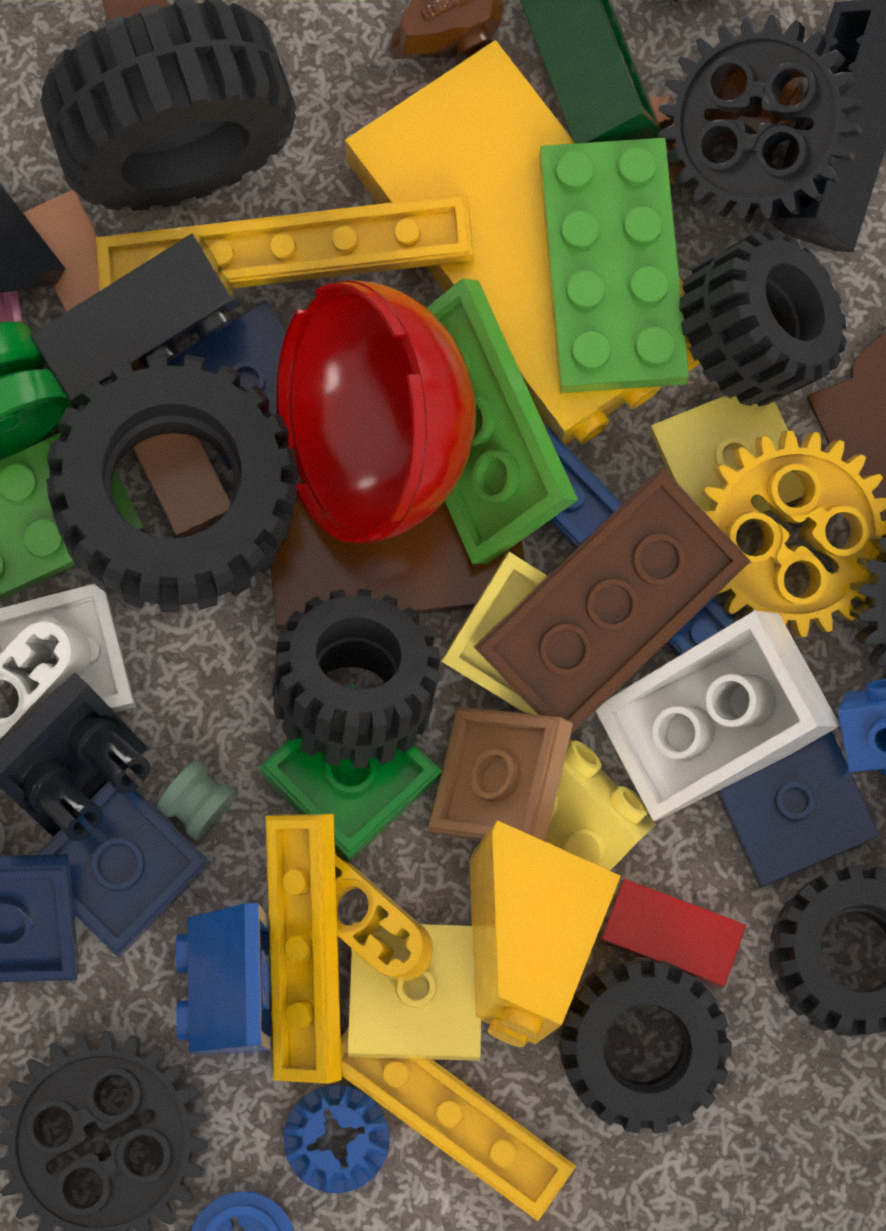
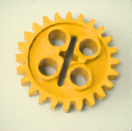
(828, 489)

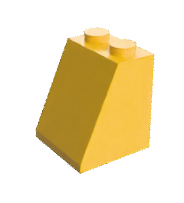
(531, 930)

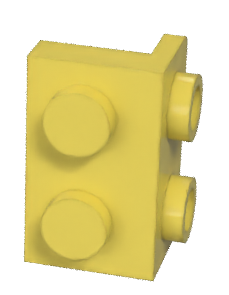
(594, 813)

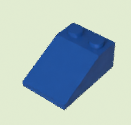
(226, 981)

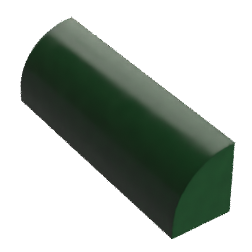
(592, 70)

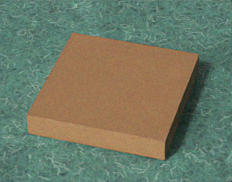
(501, 771)

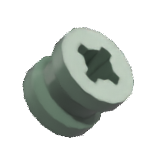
(196, 800)

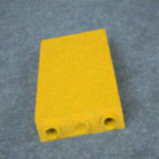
(482, 138)

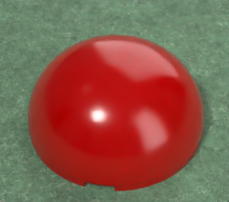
(373, 410)

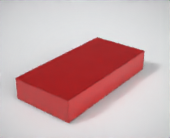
(674, 932)

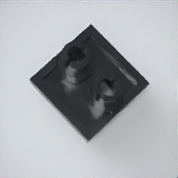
(67, 756)

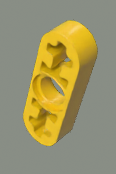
(399, 923)

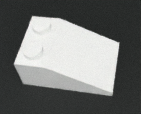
(716, 714)

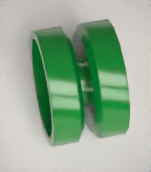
(29, 395)

